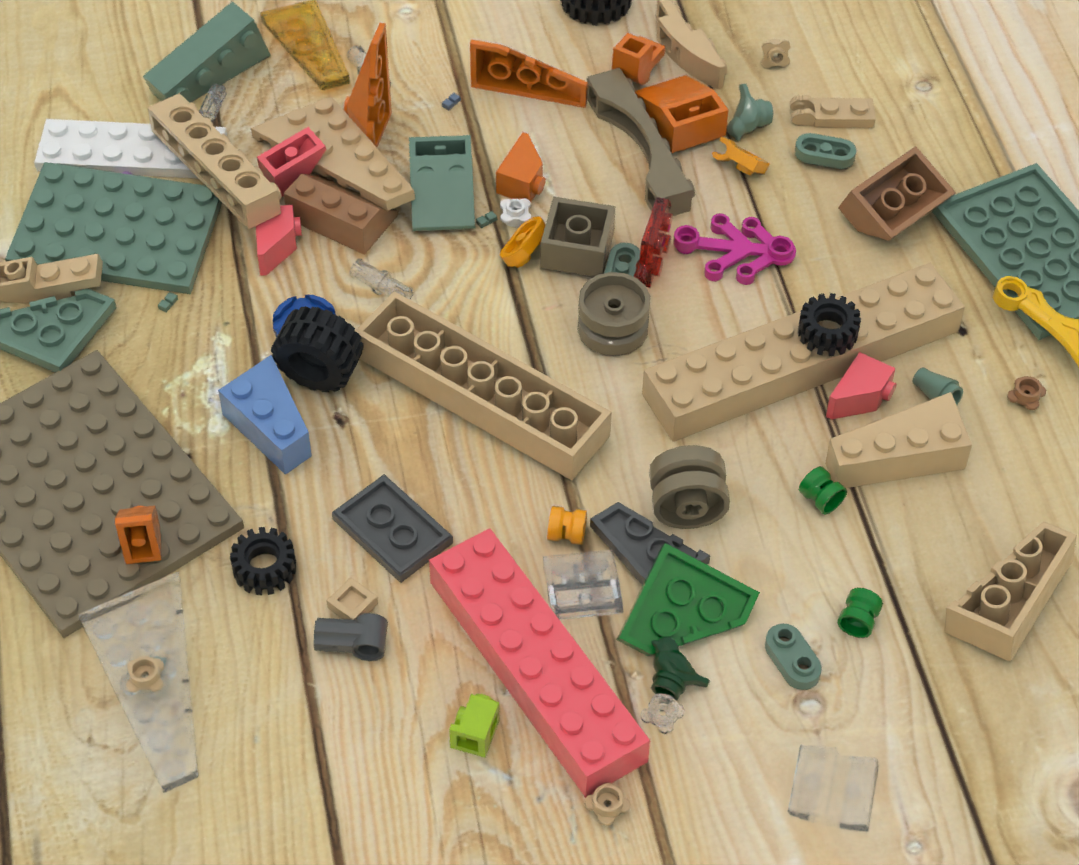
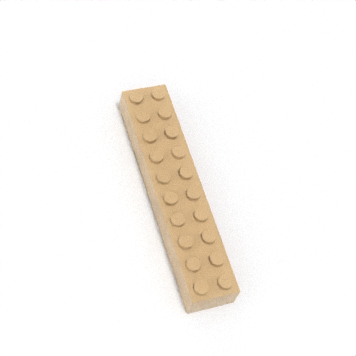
(774, 364)

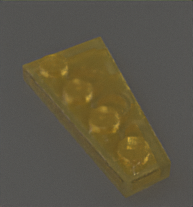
(308, 40)

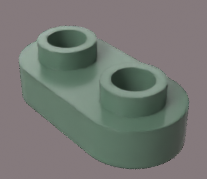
(825, 150)
(623, 259)
(790, 654)

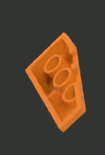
(515, 73)
(371, 96)

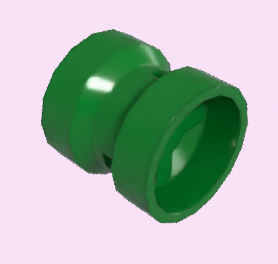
(821, 489)
(861, 610)

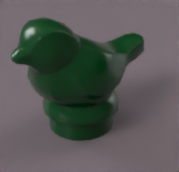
(673, 670)

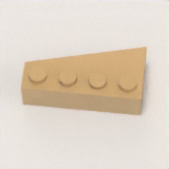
(902, 445)
(1011, 597)

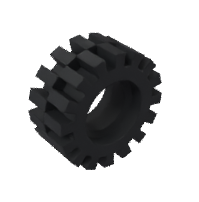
(831, 310)
(266, 577)

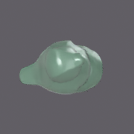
(749, 114)

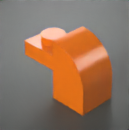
(637, 57)

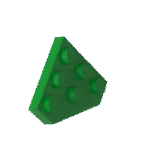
(685, 603)

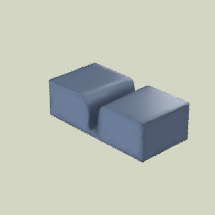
(451, 101)

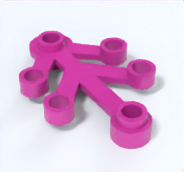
(773, 250)

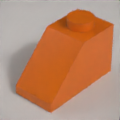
(521, 171)
(139, 534)

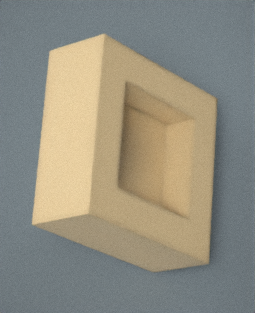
(352, 600)

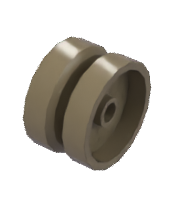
(613, 313)
(689, 487)

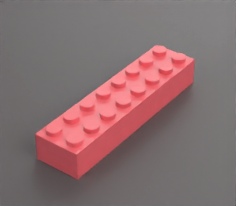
(539, 662)

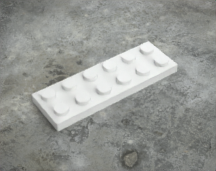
(109, 148)

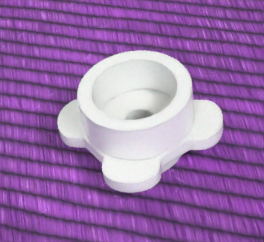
(515, 211)

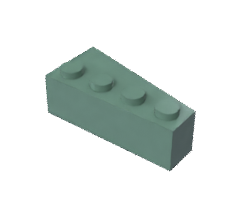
(209, 56)

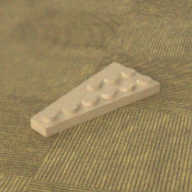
(348, 152)

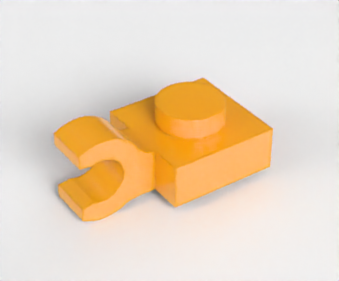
(746, 161)

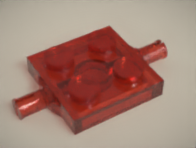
(654, 242)

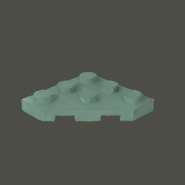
(54, 330)

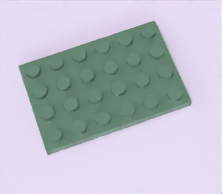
(139, 225)
(1020, 230)

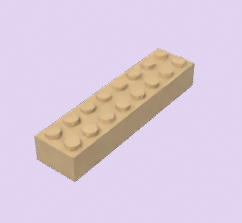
(484, 385)

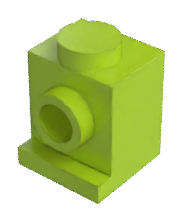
(475, 725)

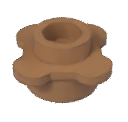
(1027, 392)

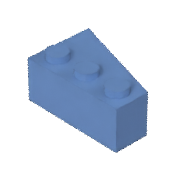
(267, 415)

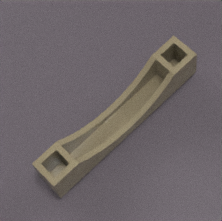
(616, 102)

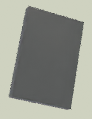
(392, 528)

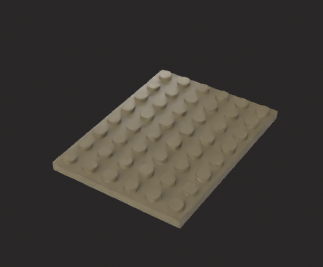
(68, 464)

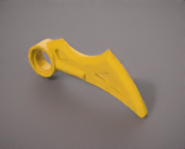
(1035, 306)

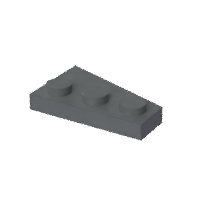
(636, 539)

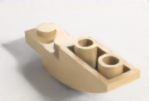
(689, 47)
(26, 281)

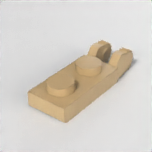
(832, 112)

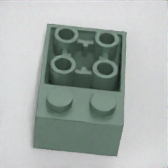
(442, 183)

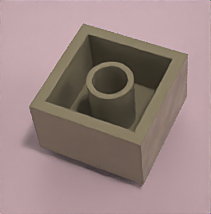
(577, 237)

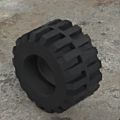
(596, 10)
(317, 349)

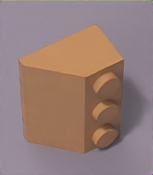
(896, 196)
(338, 212)

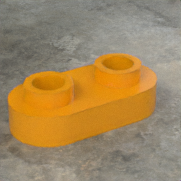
(523, 242)

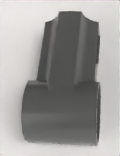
(361, 637)

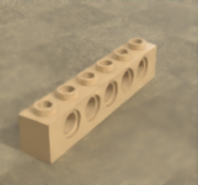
(215, 160)

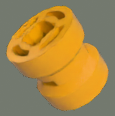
(567, 525)

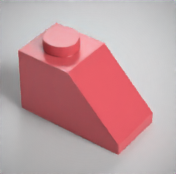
(291, 158)
(277, 239)
(862, 388)

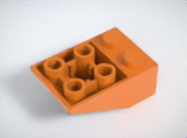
(685, 112)

